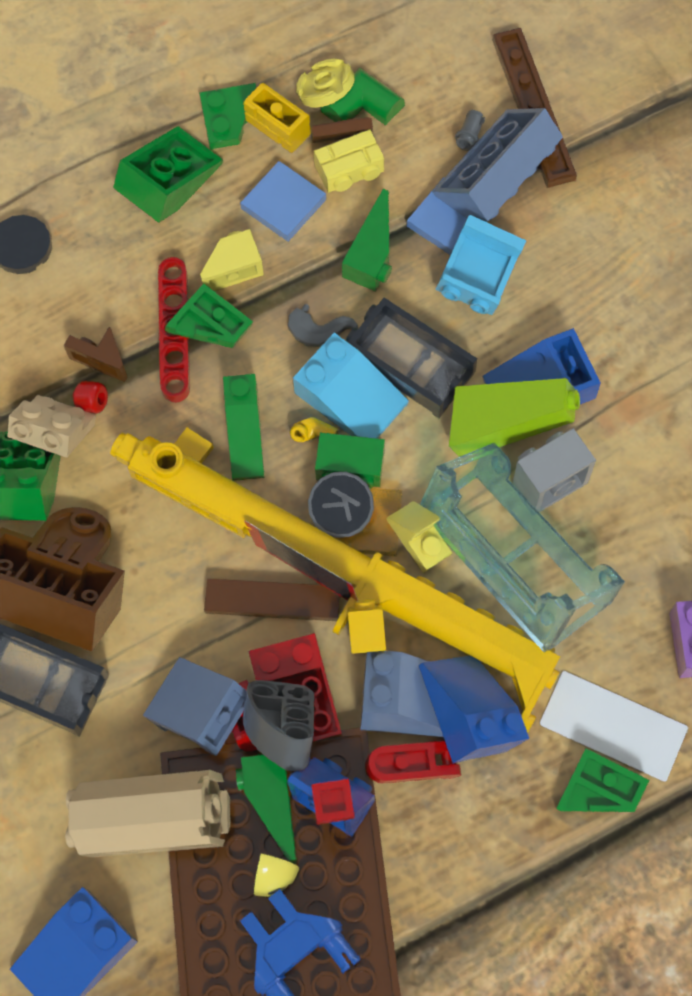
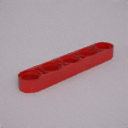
(171, 343)

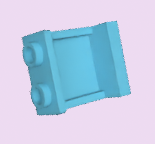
(480, 265)

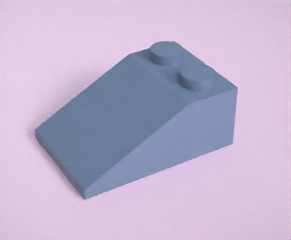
(396, 696)

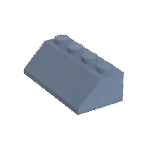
(499, 163)

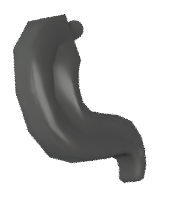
(314, 335)

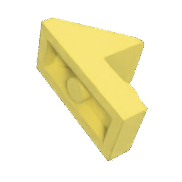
(419, 536)

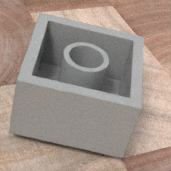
(553, 469)

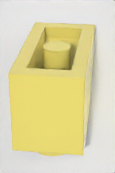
(232, 261)

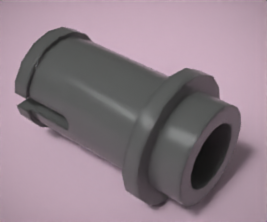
(468, 135)

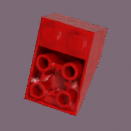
(300, 663)

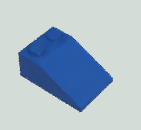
(472, 709)
(328, 771)
(73, 949)

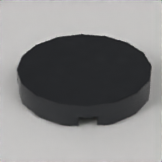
(23, 244)

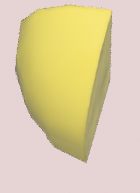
(273, 875)

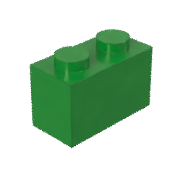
(352, 455)

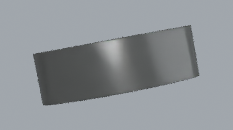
(280, 722)

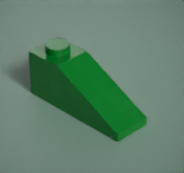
(369, 254)
(243, 426)
(268, 793)

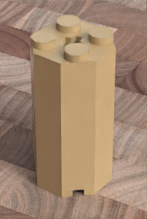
(148, 814)

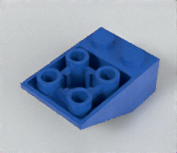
(551, 359)

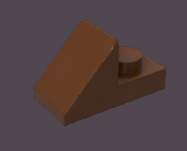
(102, 358)

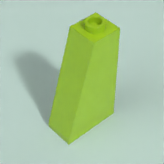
(509, 412)

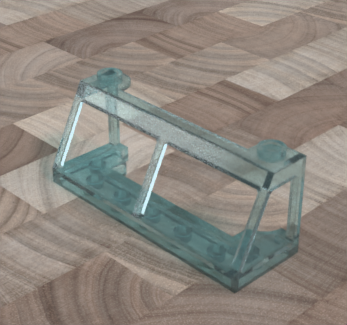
(541, 616)

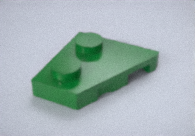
(225, 114)
(209, 319)
(602, 786)

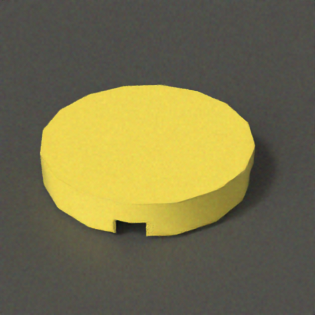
(326, 83)

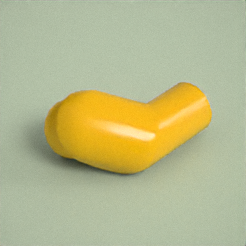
(310, 428)

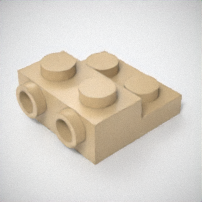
(50, 425)

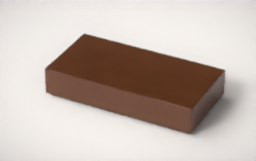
(340, 129)

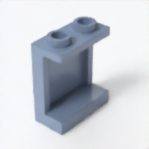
(197, 705)

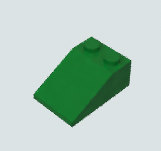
(165, 173)

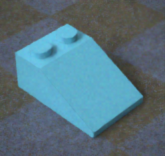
(349, 389)

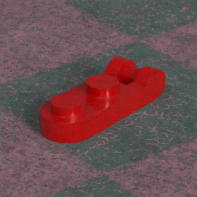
(410, 763)

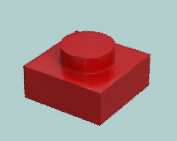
(333, 801)

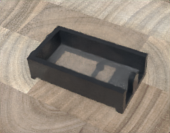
(413, 356)
(48, 681)

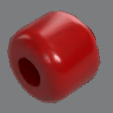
(90, 396)

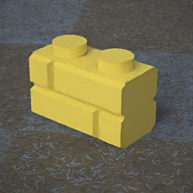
(349, 161)

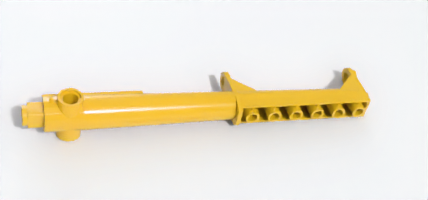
(403, 596)

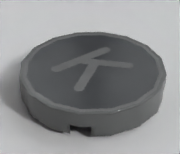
(340, 504)

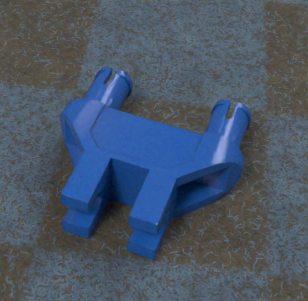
(292, 943)

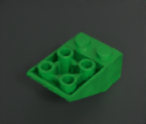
(26, 480)

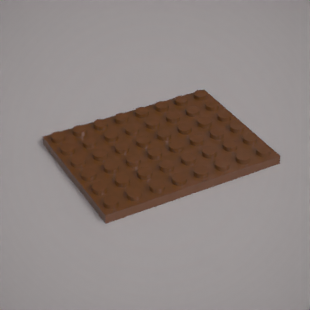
(335, 880)

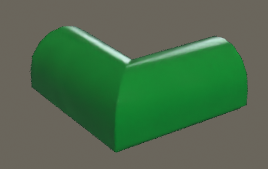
(366, 95)

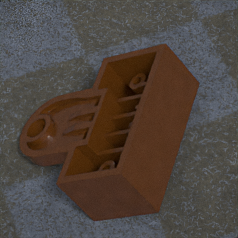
(57, 578)

